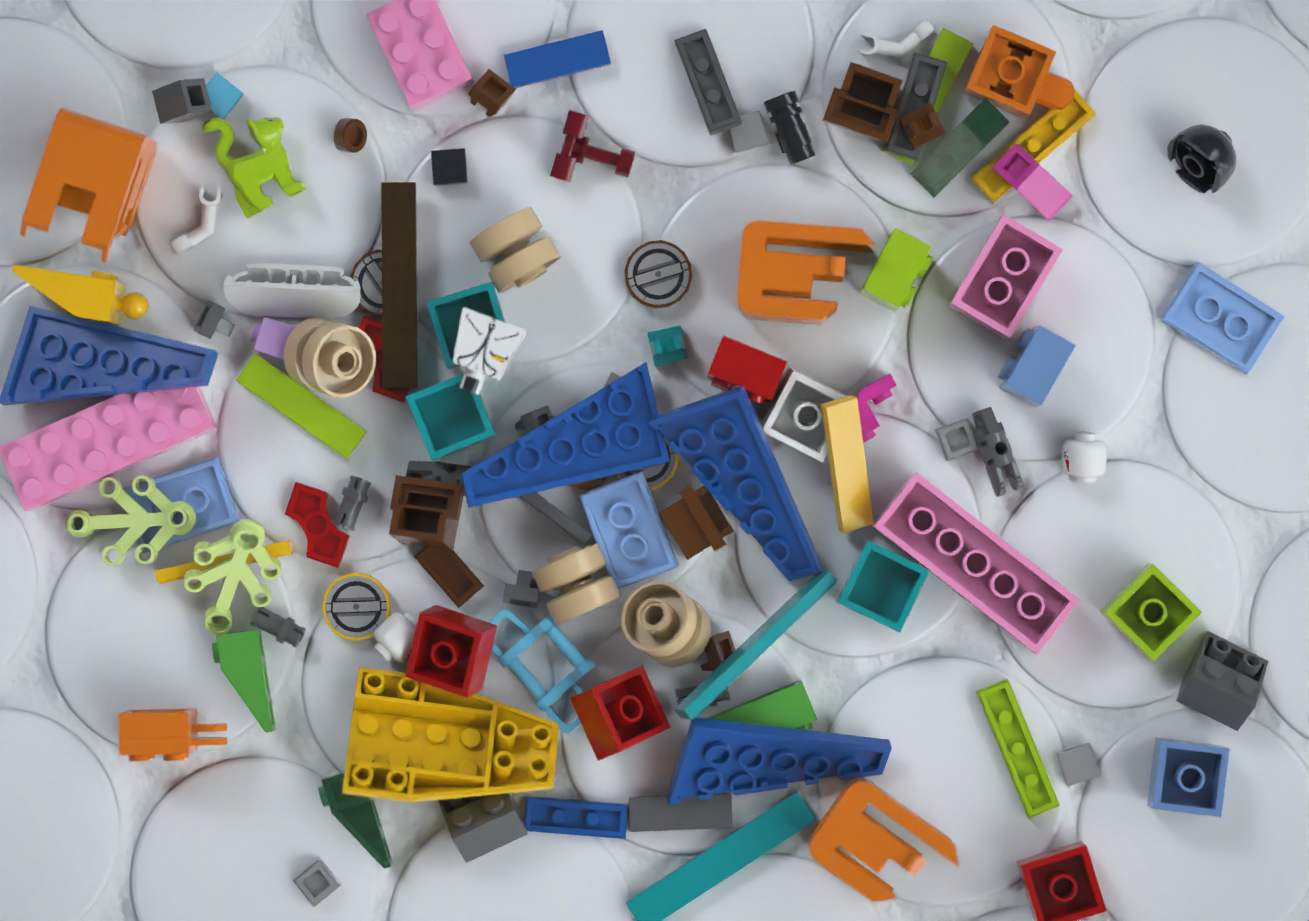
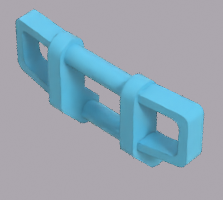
(543, 697)

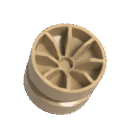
(509, 241)
(329, 357)
(572, 574)
(666, 623)

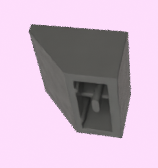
(1223, 681)
(482, 823)

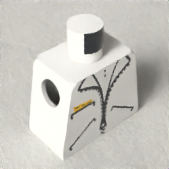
(484, 348)

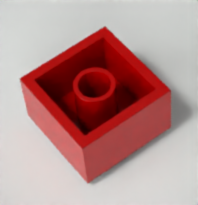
(741, 365)
(451, 651)
(620, 713)
(1061, 884)

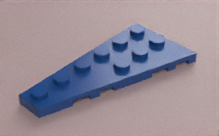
(86, 358)
(584, 443)
(738, 467)
(762, 758)

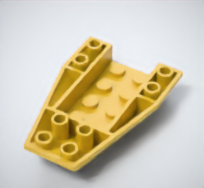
(437, 745)

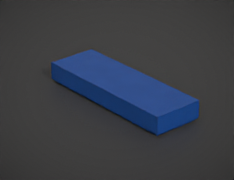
(557, 59)
(576, 817)

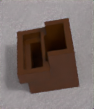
(865, 103)
(425, 512)
(696, 522)

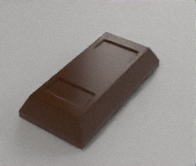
(450, 574)

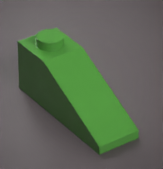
(245, 667)
(780, 708)

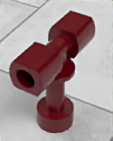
(577, 147)

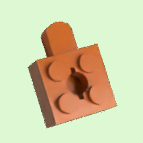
(1017, 74)
(164, 733)

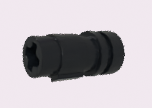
(792, 132)

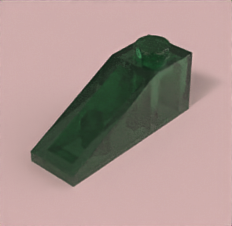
(959, 147)
(358, 816)

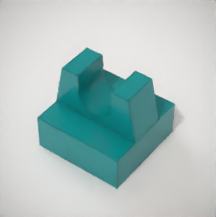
(667, 345)

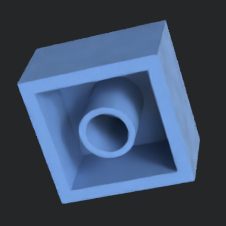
(1036, 365)
(1188, 777)

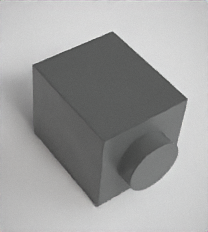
(182, 100)

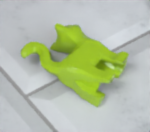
(255, 169)

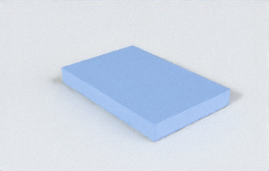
(1222, 318)
(201, 487)
(628, 529)

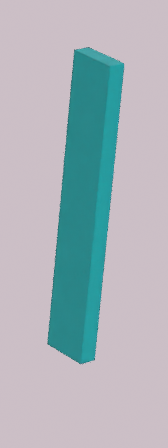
(755, 645)
(722, 859)

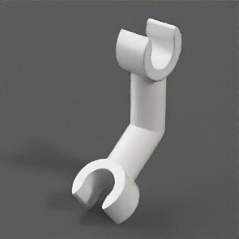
(900, 49)
(187, 241)

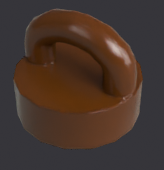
(350, 135)

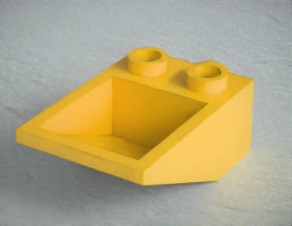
(87, 297)

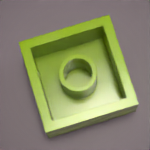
(896, 270)
(1150, 611)

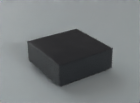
(449, 167)

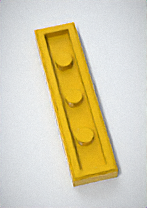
(1038, 141)
(847, 463)
(177, 572)

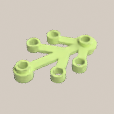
(137, 520)
(233, 570)

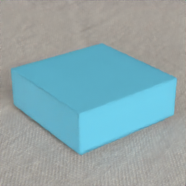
(222, 95)

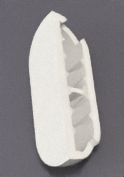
(292, 291)

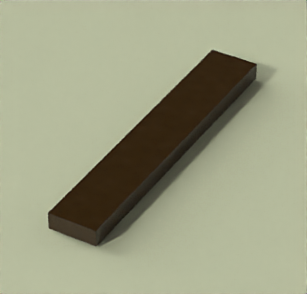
(399, 285)

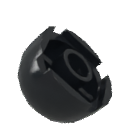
(1204, 157)

